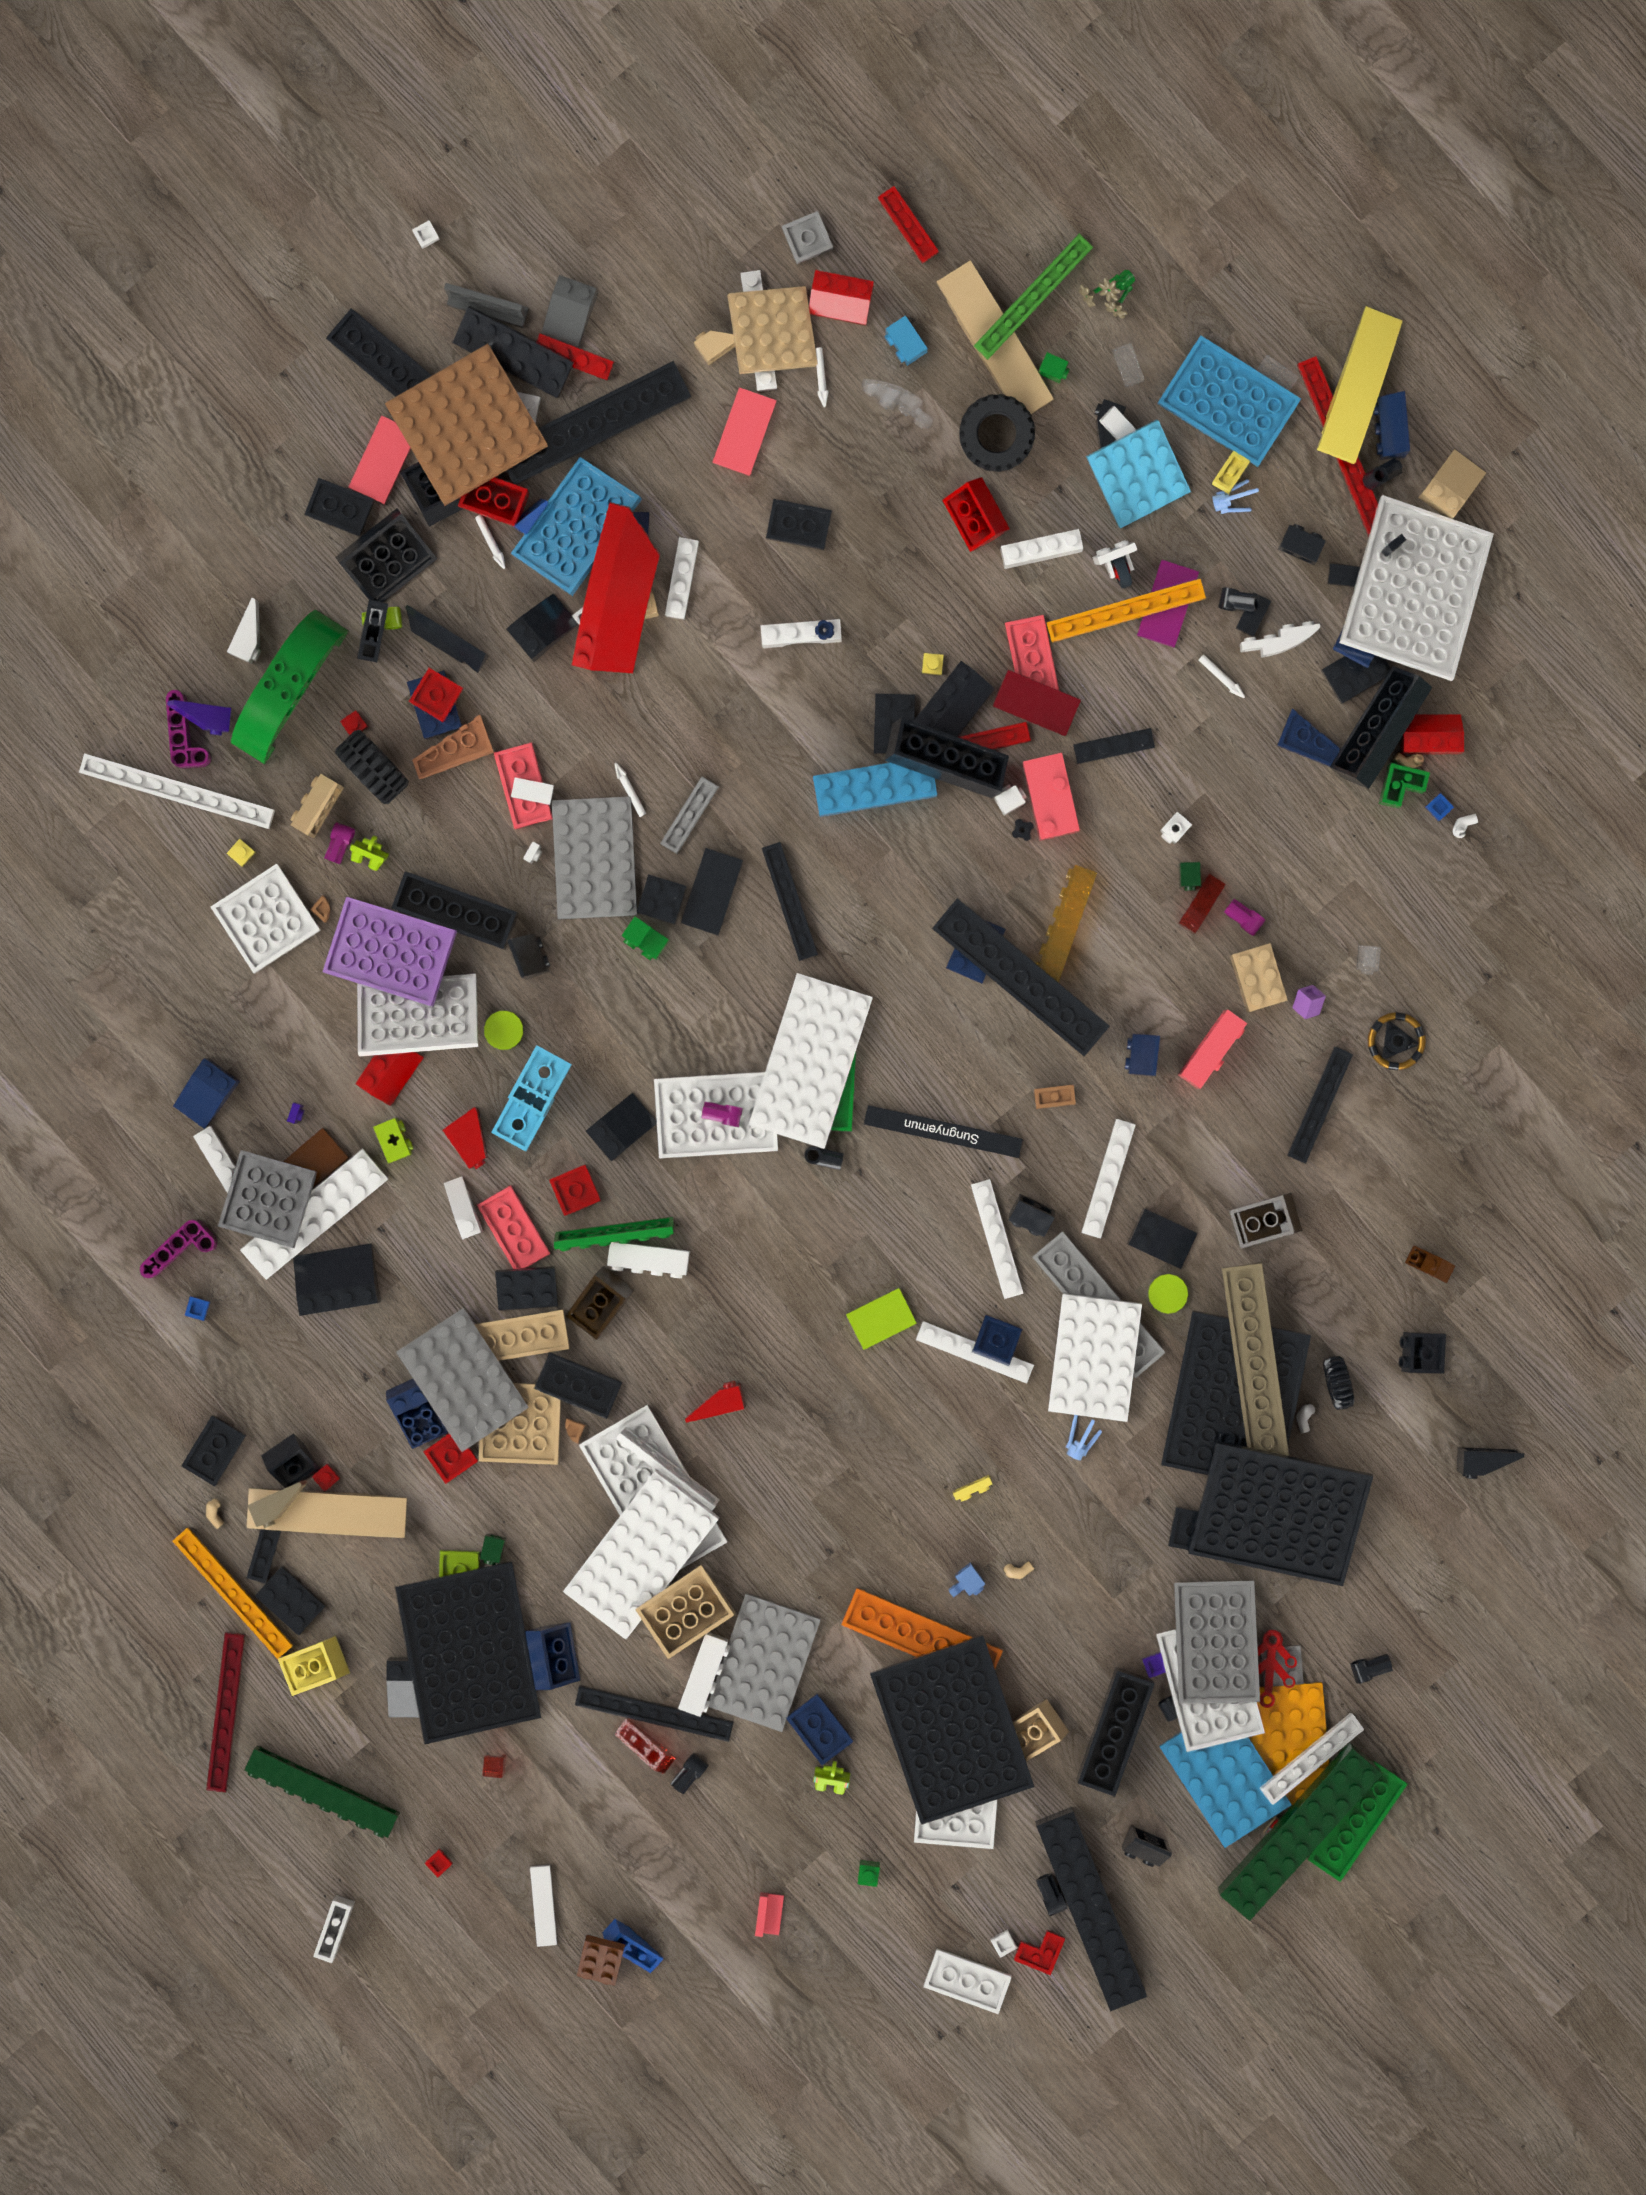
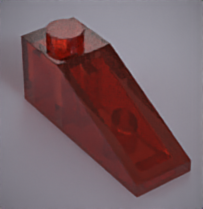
(1201, 904)
(645, 1747)

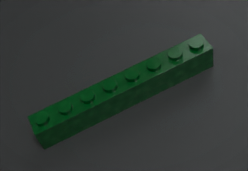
(321, 1791)

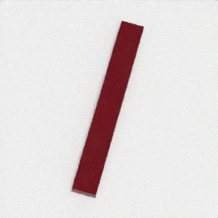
(225, 1712)

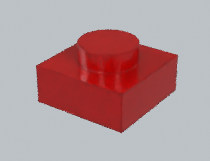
(353, 722)
(326, 1477)
(438, 1862)

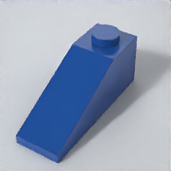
(635, 1947)

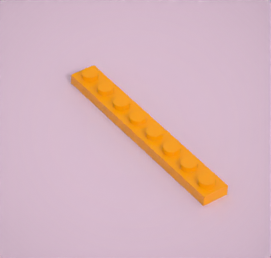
(1126, 610)
(232, 1593)

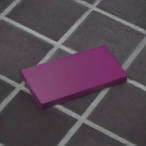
(1166, 625)

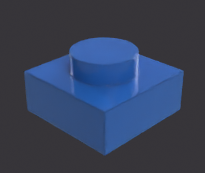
(1439, 807)
(197, 1308)

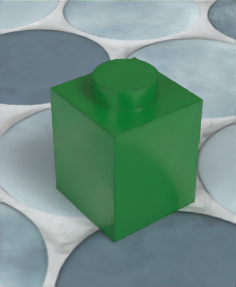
(1054, 368)
(868, 1873)

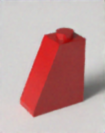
(468, 1138)

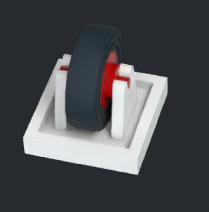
(1115, 563)

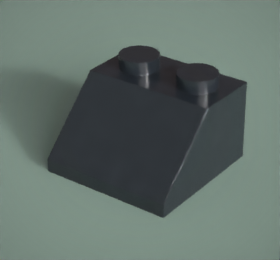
(290, 1461)

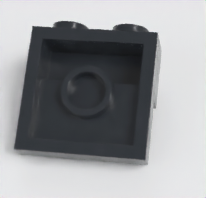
(1422, 1352)

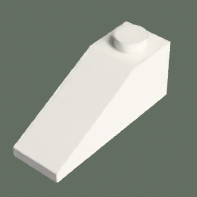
(247, 637)
(463, 1208)

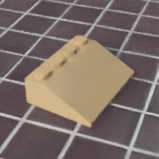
(685, 1611)

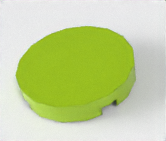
(503, 1030)
(1168, 1293)

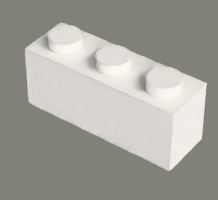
(334, 1929)

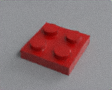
(436, 695)
(575, 1190)
(448, 1458)

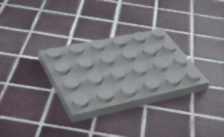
(594, 858)
(462, 1379)
(1216, 1642)
(764, 1662)

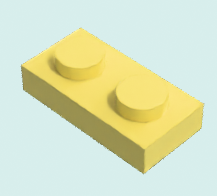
(1231, 472)
(980, 1485)

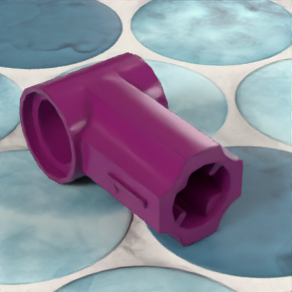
(340, 839)
(1248, 919)
(726, 1114)

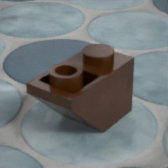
(1430, 1264)

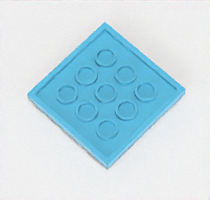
(1138, 473)

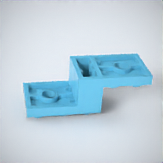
(531, 1098)

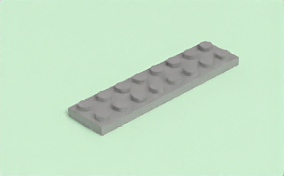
(1076, 1276)

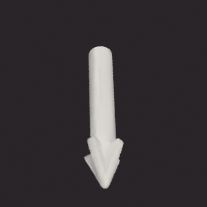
(823, 392)
(498, 556)
(1234, 688)
(621, 774)

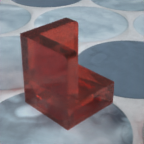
(494, 1766)

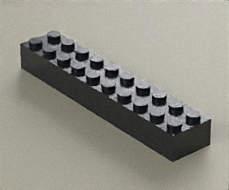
(1091, 1909)

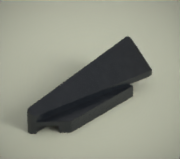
(445, 640)

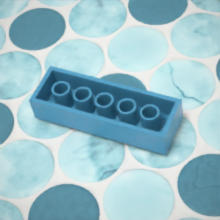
(870, 788)

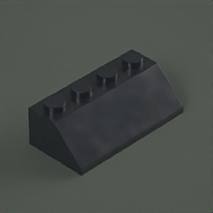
(956, 701)

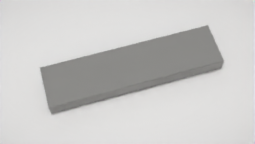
(689, 815)

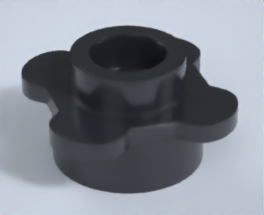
(1019, 825)

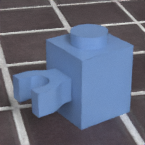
(969, 1580)

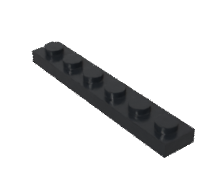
(789, 901)
(1319, 1105)

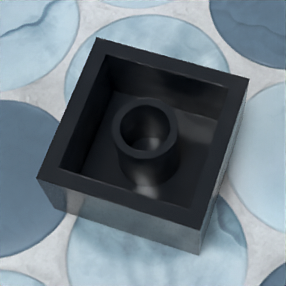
(662, 899)

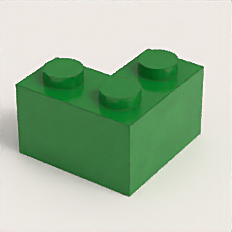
(1401, 778)
(645, 938)

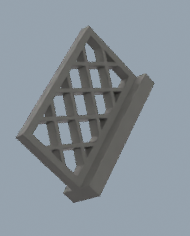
(494, 307)

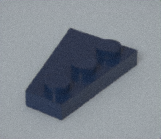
(1305, 740)

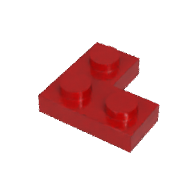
(1042, 1957)

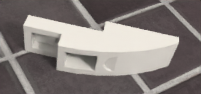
(1287, 639)

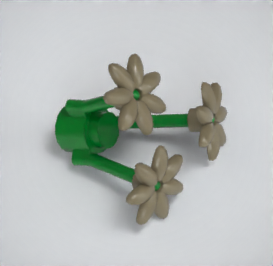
(1110, 289)

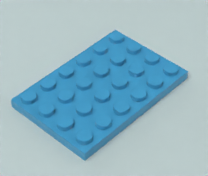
(1229, 401)
(569, 529)
(1225, 1785)

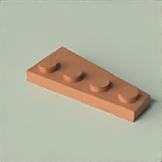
(456, 749)

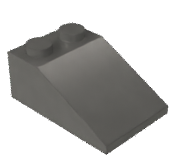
(569, 310)

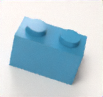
(905, 340)

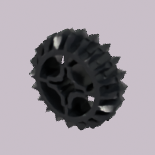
(1338, 1382)

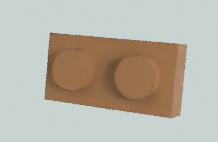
(1054, 1096)

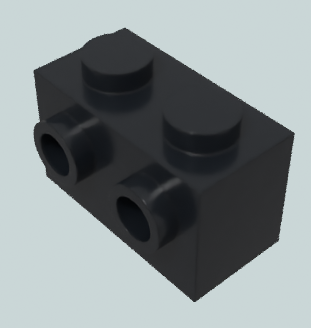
(1302, 544)
(1031, 1215)

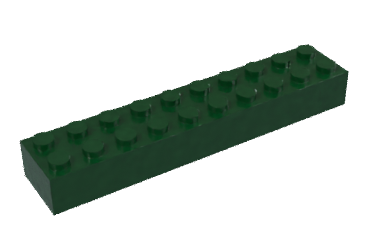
(1299, 1831)

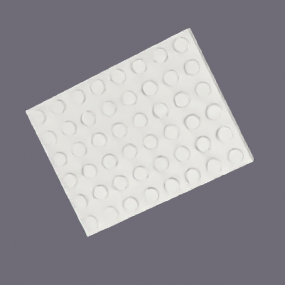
(1422, 594)

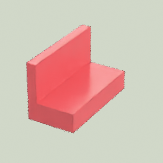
(769, 1914)

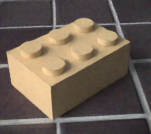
(1258, 977)

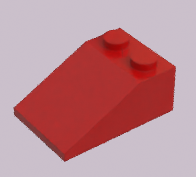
(723, 1401)

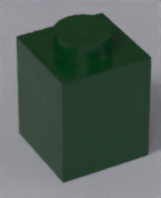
(1189, 875)
(492, 1549)

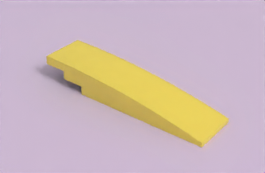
(1359, 385)

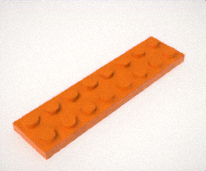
(902, 1627)

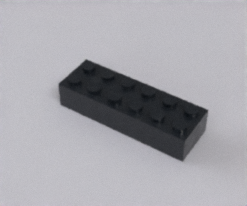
(1381, 727)
(946, 757)
(455, 910)
(1115, 1731)

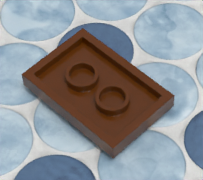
(600, 1960)

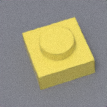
(932, 664)
(241, 852)

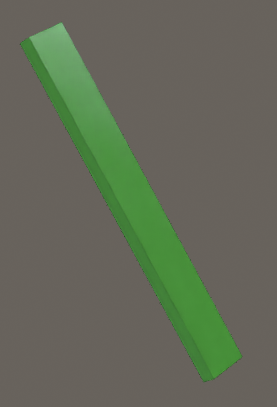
(1033, 296)

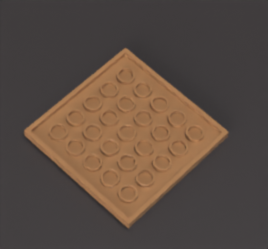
(466, 424)

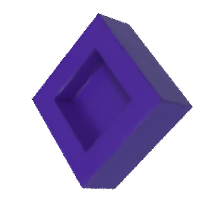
(296, 1113)
(1154, 1665)

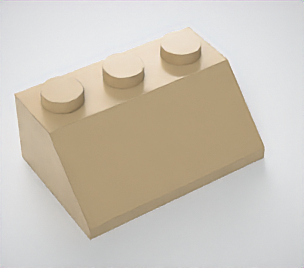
(316, 805)

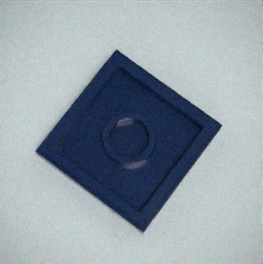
(997, 1340)

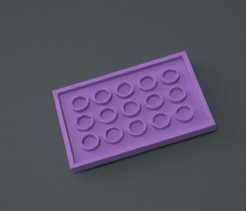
(389, 951)

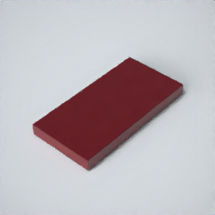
(1036, 702)

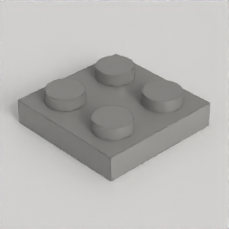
(807, 237)
(1295, 1672)

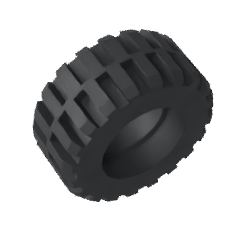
(1016, 413)
(371, 767)

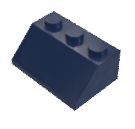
(1392, 426)
(552, 1656)

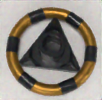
(1396, 1041)

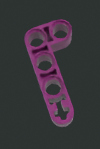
(182, 728)
(174, 1251)

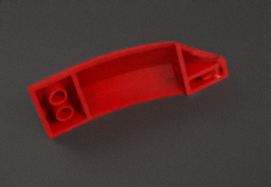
(616, 595)

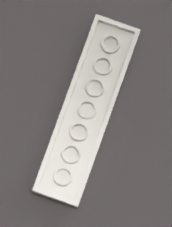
(326, 1206)

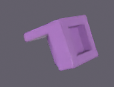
(1309, 1001)

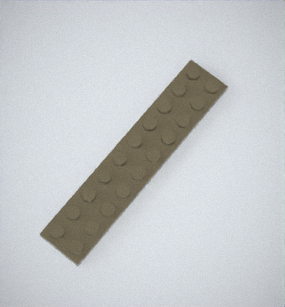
(1255, 1358)

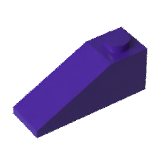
(207, 717)

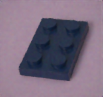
(430, 725)
(960, 964)
(819, 1729)

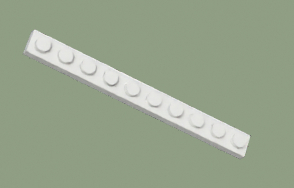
(177, 791)

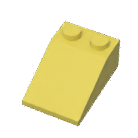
(314, 1666)

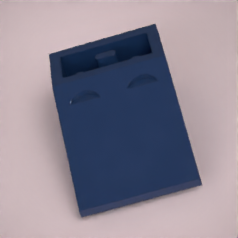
(414, 1414)

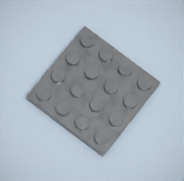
(267, 1199)

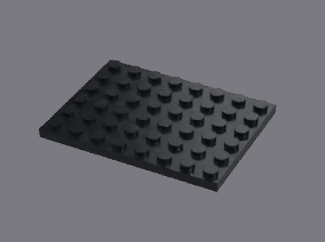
(1208, 1391)
(1280, 1513)
(467, 1652)
(952, 1729)

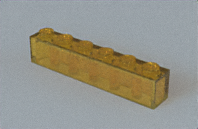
(1066, 920)

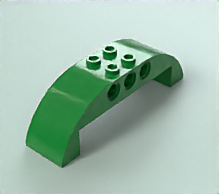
(285, 684)

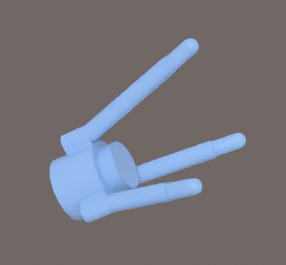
(1222, 501)
(1077, 1449)

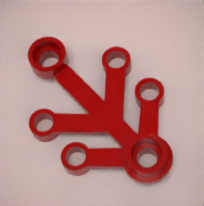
(1271, 1664)

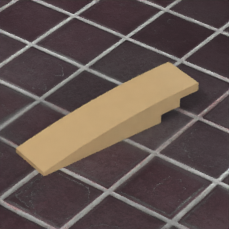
(976, 313)
(338, 1513)

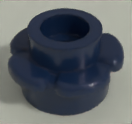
(819, 630)

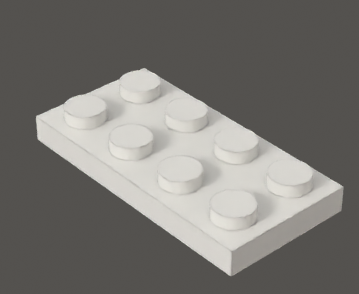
(967, 1981)

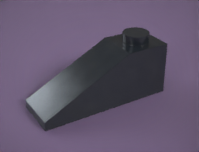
(1104, 436)
(372, 631)

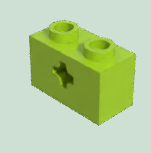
(384, 1134)

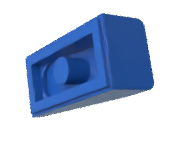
(530, 516)

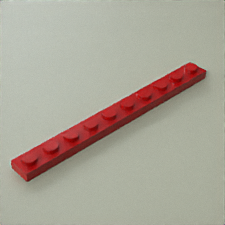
(1352, 473)

